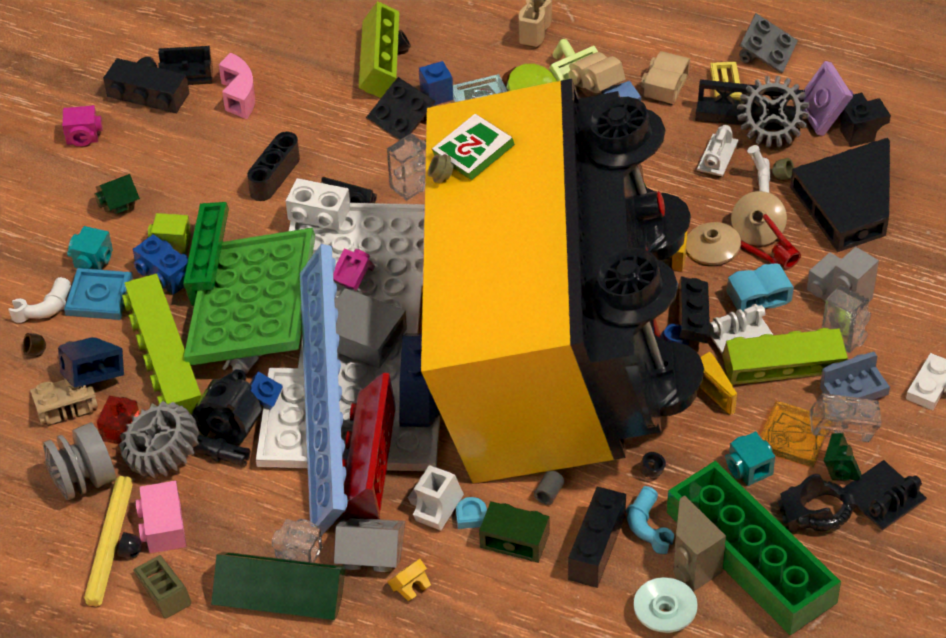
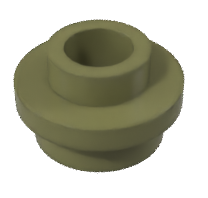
(440, 168)

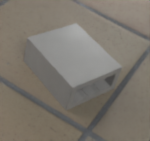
(367, 327)

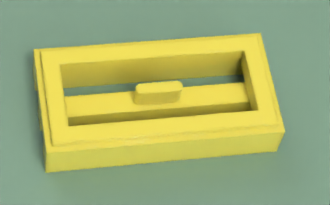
(723, 67)

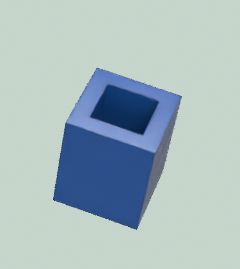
(436, 82)

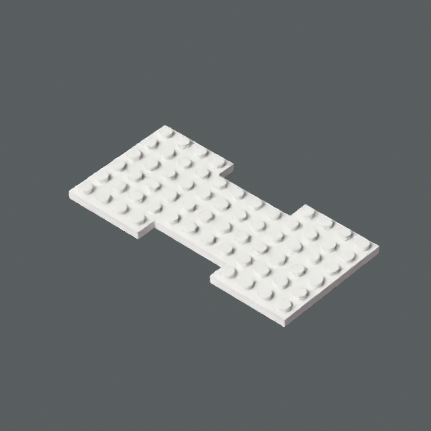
(396, 247)

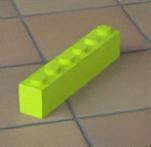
(161, 342)

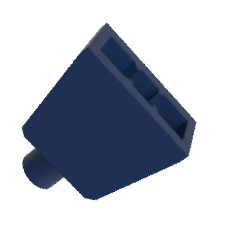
(90, 361)

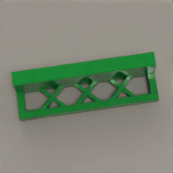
(205, 248)

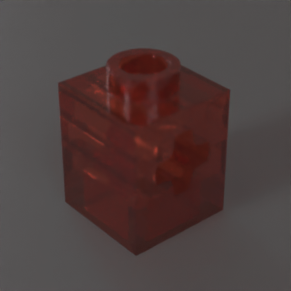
(115, 416)

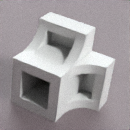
(435, 497)

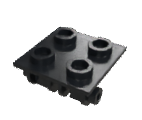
(401, 109)
(885, 494)

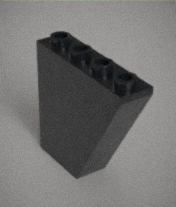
(847, 193)

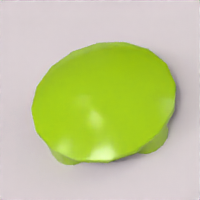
(528, 76)

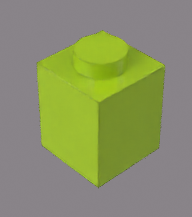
(173, 229)

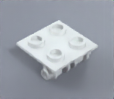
(743, 324)

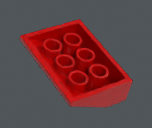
(369, 448)

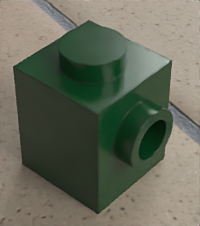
(116, 194)

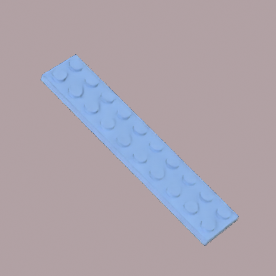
(322, 390)

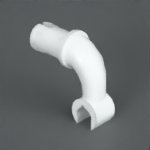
(51, 305)

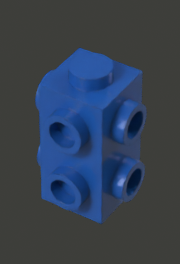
(159, 258)

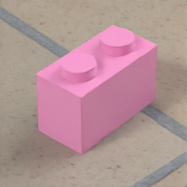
(162, 517)

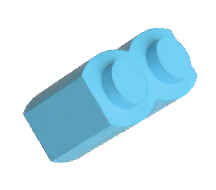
(763, 287)

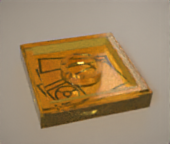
(791, 434)

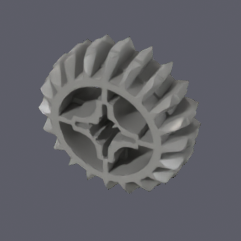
(764, 102)
(163, 445)

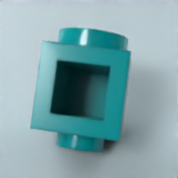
(90, 248)
(750, 458)

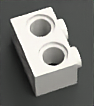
(318, 204)

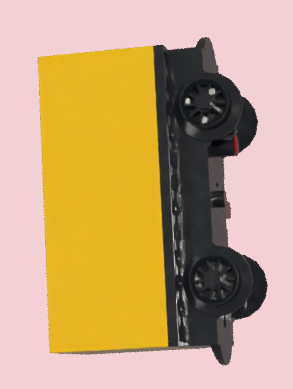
(552, 285)

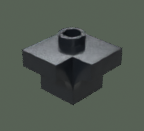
(863, 119)

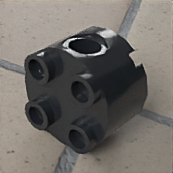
(227, 410)

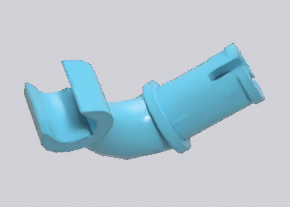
(637, 519)

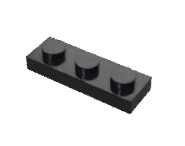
(693, 309)

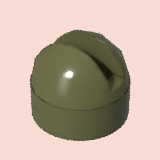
(783, 169)

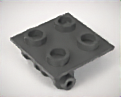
(767, 44)

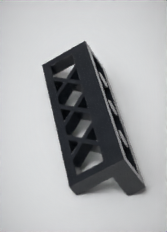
(724, 108)

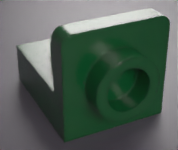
(840, 459)

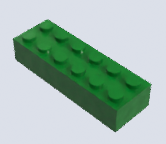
(760, 550)

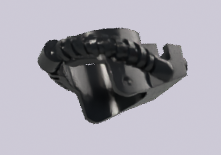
(795, 498)

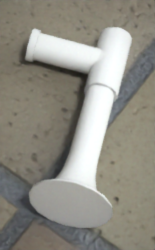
(763, 167)

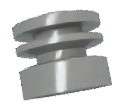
(78, 461)

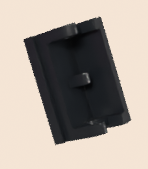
(192, 61)

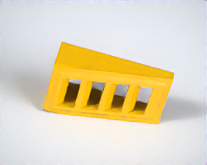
(717, 384)

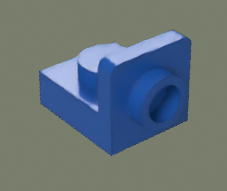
(265, 390)

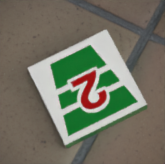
(474, 146)

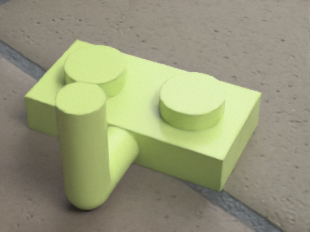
(561, 68)

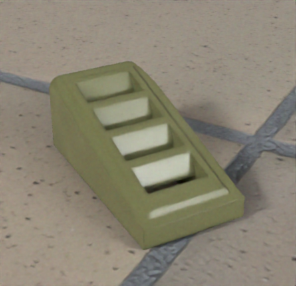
(164, 587)

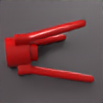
(783, 251)

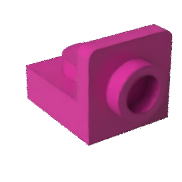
(352, 268)

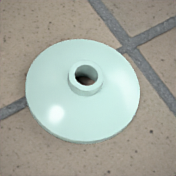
(669, 595)

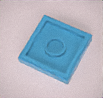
(97, 294)

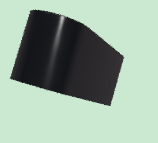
(273, 166)

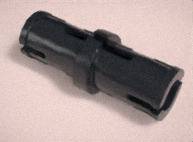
(221, 450)

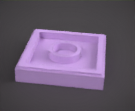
(826, 98)

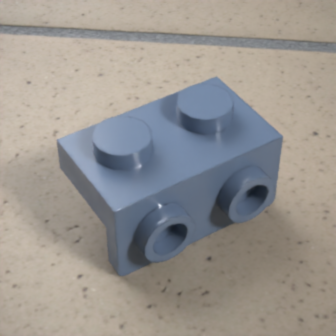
(855, 378)

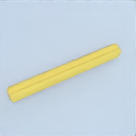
(108, 541)

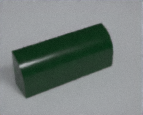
(278, 585)

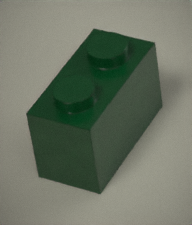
(514, 531)

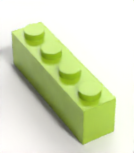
(379, 49)
(782, 355)

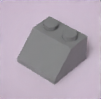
(369, 543)

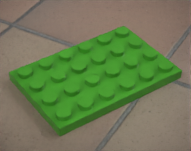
(253, 299)

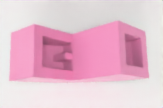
(239, 93)

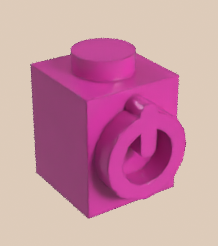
(81, 125)

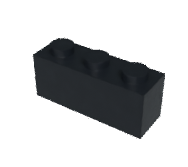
(146, 85)
(597, 537)

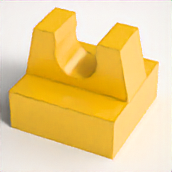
(411, 574)

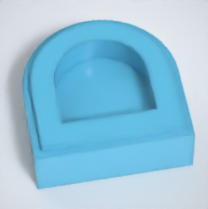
(470, 512)

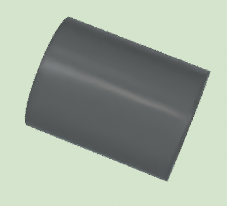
(549, 487)

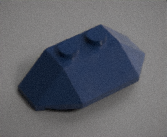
(415, 399)

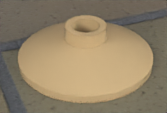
(758, 232)
(713, 243)

